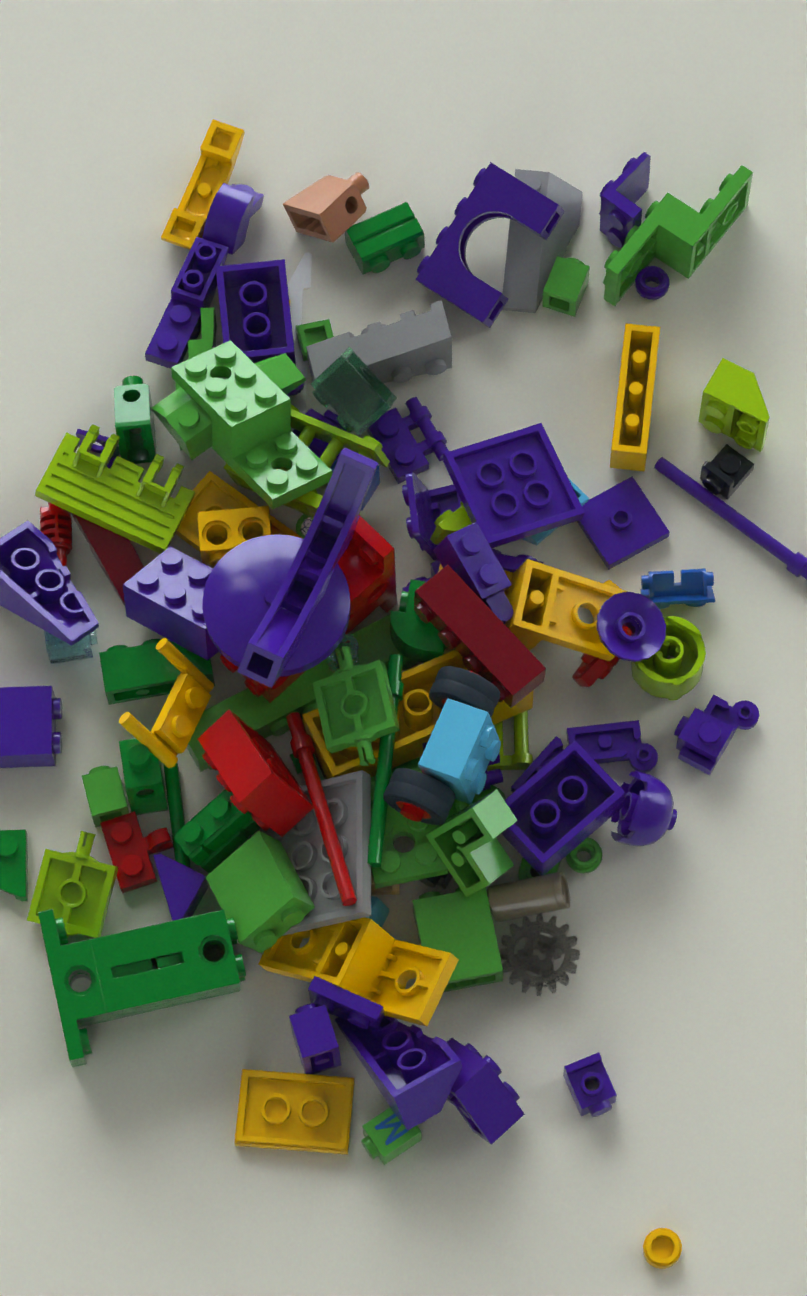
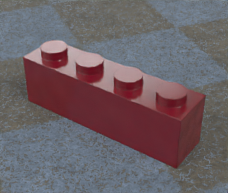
(478, 636)

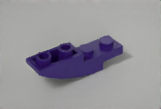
(191, 292)

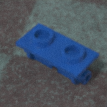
(693, 589)

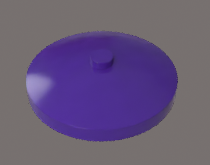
(244, 589)

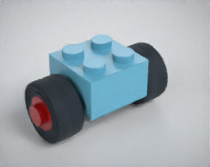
(455, 753)

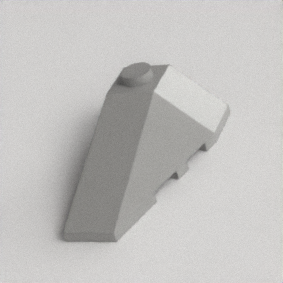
(530, 256)

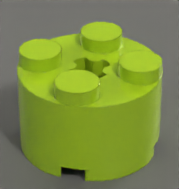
(676, 675)

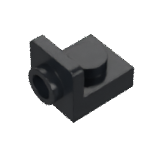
(725, 472)

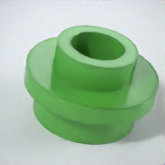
(593, 848)

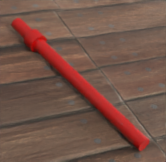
(303, 750)

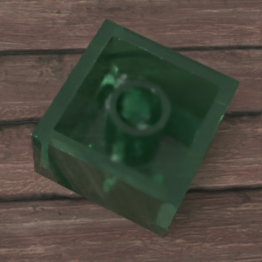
(353, 392)

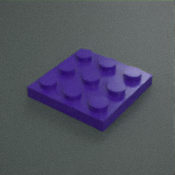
(513, 485)

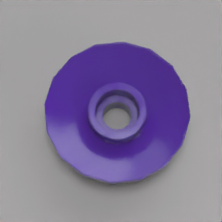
(640, 616)

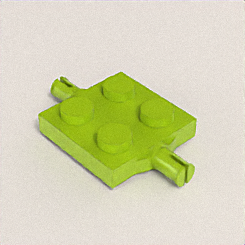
(74, 888)

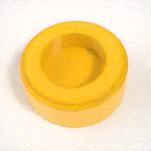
(662, 1248)

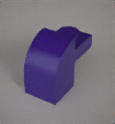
(230, 215)

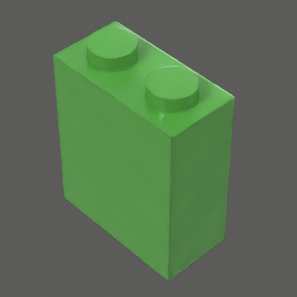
(260, 891)
(464, 929)

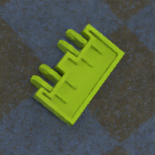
(114, 494)

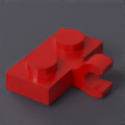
(131, 850)

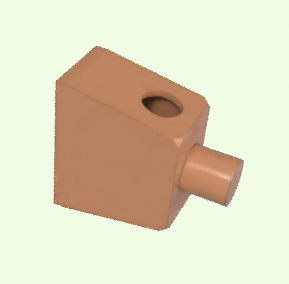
(328, 206)

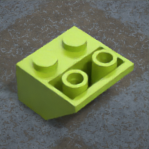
(735, 406)

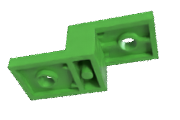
(676, 234)
(251, 424)
(409, 866)

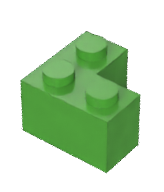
(470, 843)

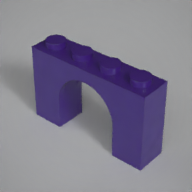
(493, 197)

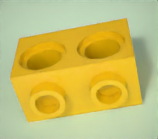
(231, 524)

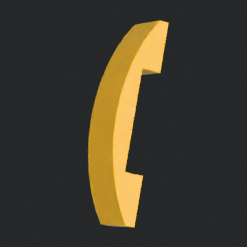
(213, 169)

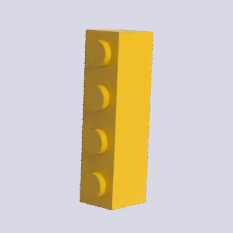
(634, 397)

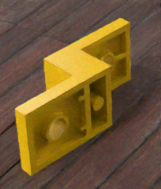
(547, 608)
(369, 964)

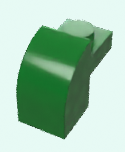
(410, 634)

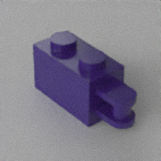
(478, 567)

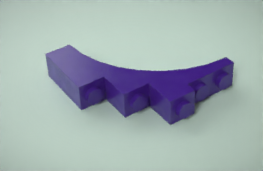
(310, 571)

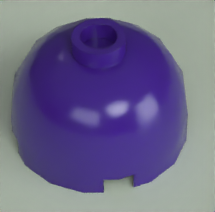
(645, 812)

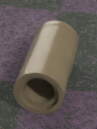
(529, 896)

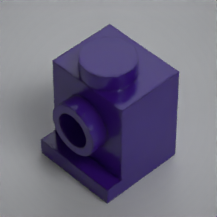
(588, 1101)

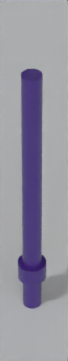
(795, 563)

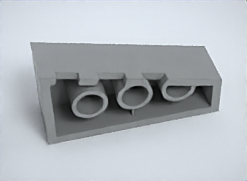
(393, 351)

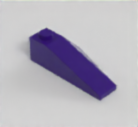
(405, 1066)

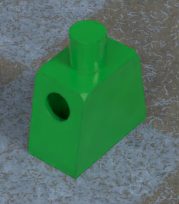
(134, 411)
(142, 772)

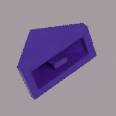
(181, 886)

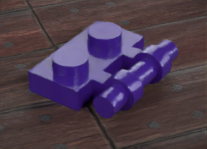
(399, 444)

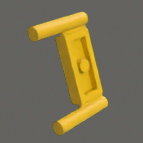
(180, 712)

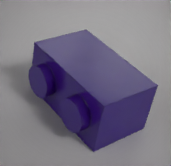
(315, 1038)

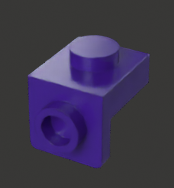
(703, 734)

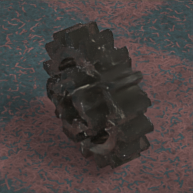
(526, 961)

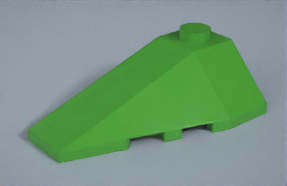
(193, 425)

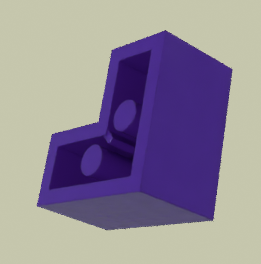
(481, 1096)

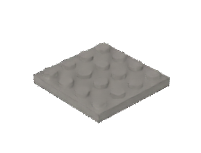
(350, 810)

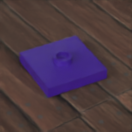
(621, 523)

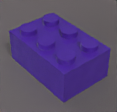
(256, 309)
(169, 600)
(561, 807)

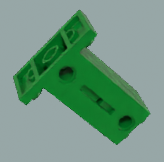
(138, 971)

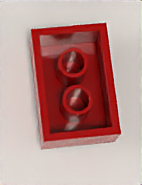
(254, 774)

